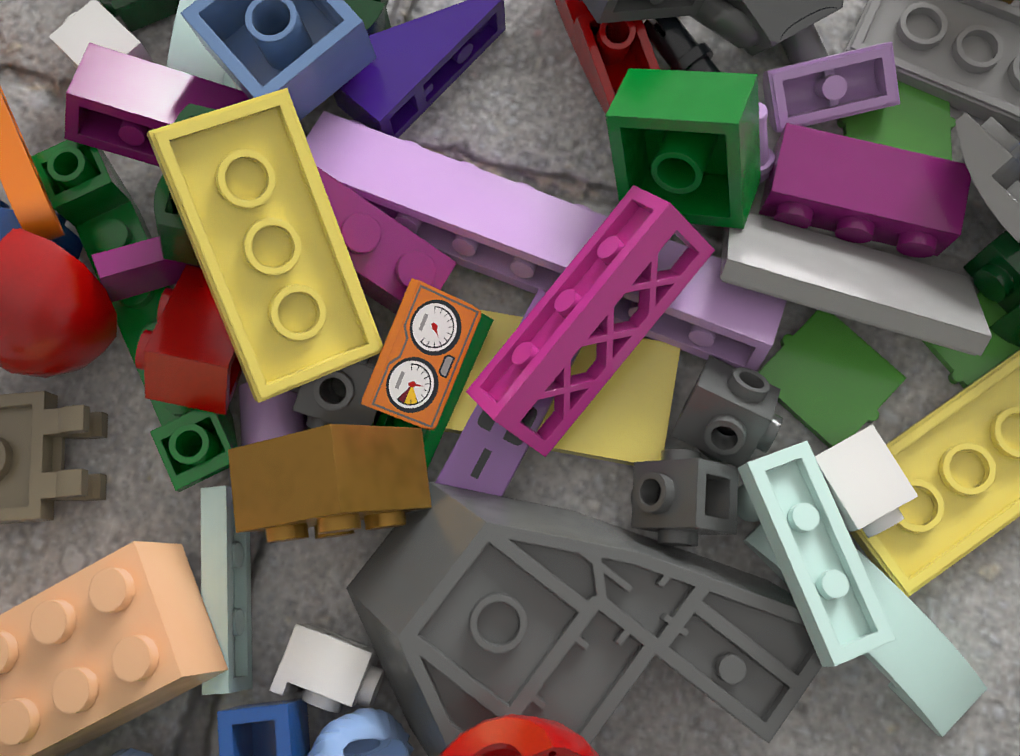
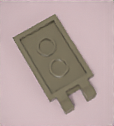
(34, 455)

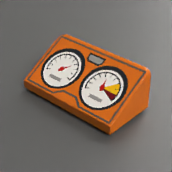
(422, 355)

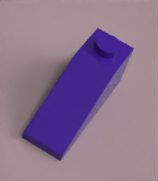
(419, 64)

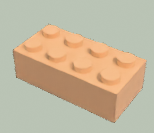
(102, 649)

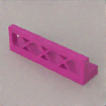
(581, 313)

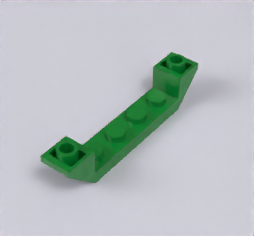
(105, 216)

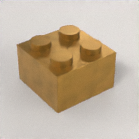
(329, 481)

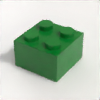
(689, 141)

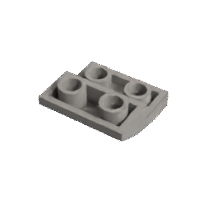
(994, 166)

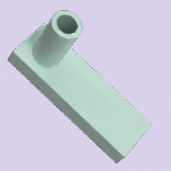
(814, 553)
(226, 589)

